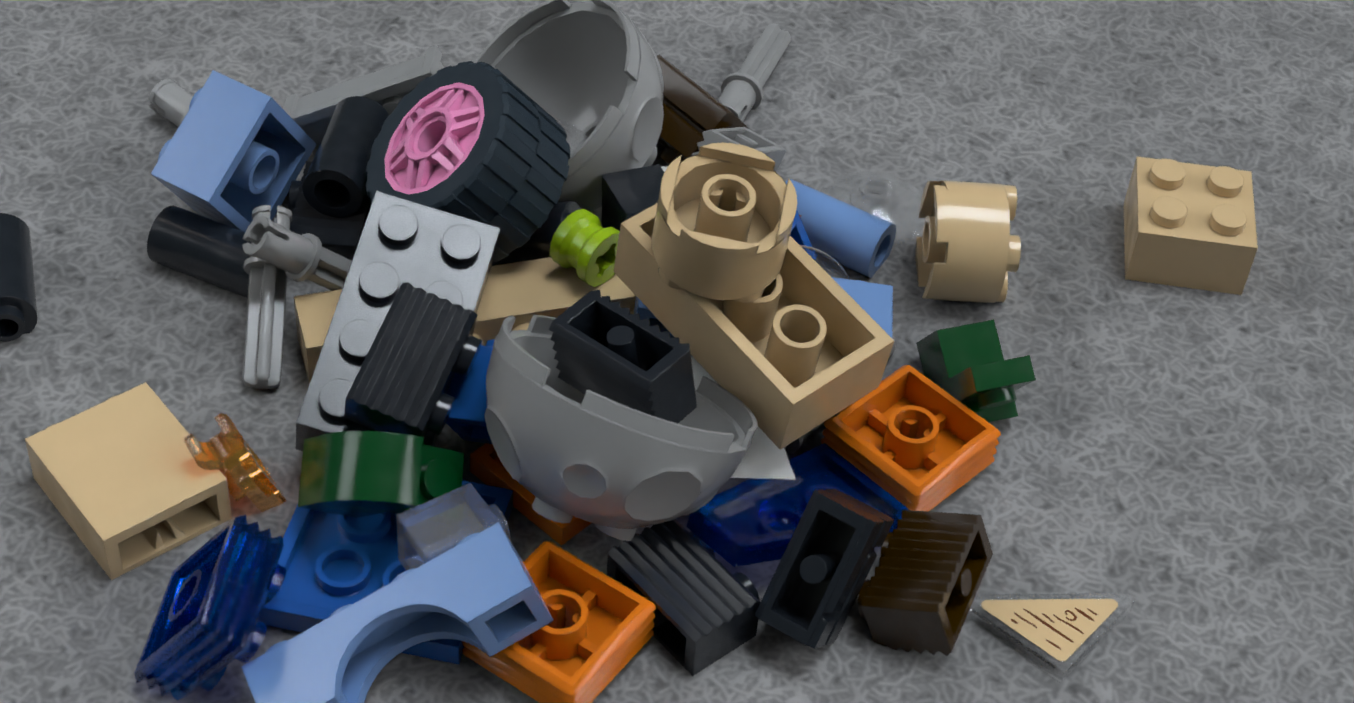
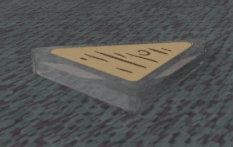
(1050, 629)

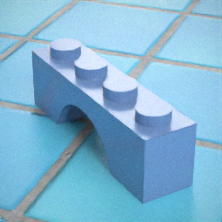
(465, 594)

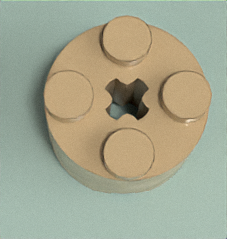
(723, 223)
(967, 241)

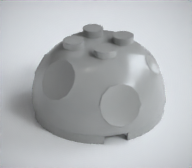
(593, 72)
(598, 455)

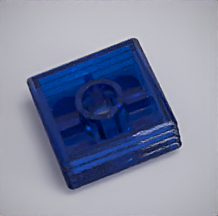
(212, 610)

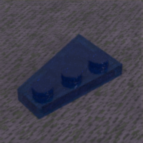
(760, 515)

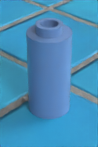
(844, 231)

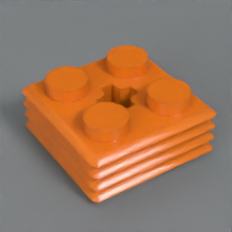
(913, 439)
(588, 643)

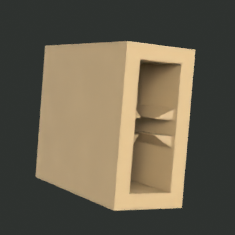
(127, 480)

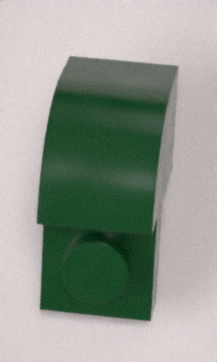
(972, 368)
(374, 473)

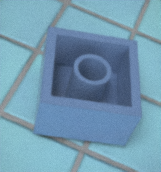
(233, 153)

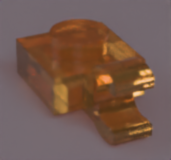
(238, 463)

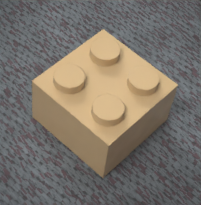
(1189, 225)

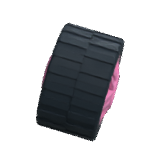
(473, 150)

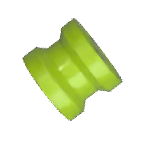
(585, 246)

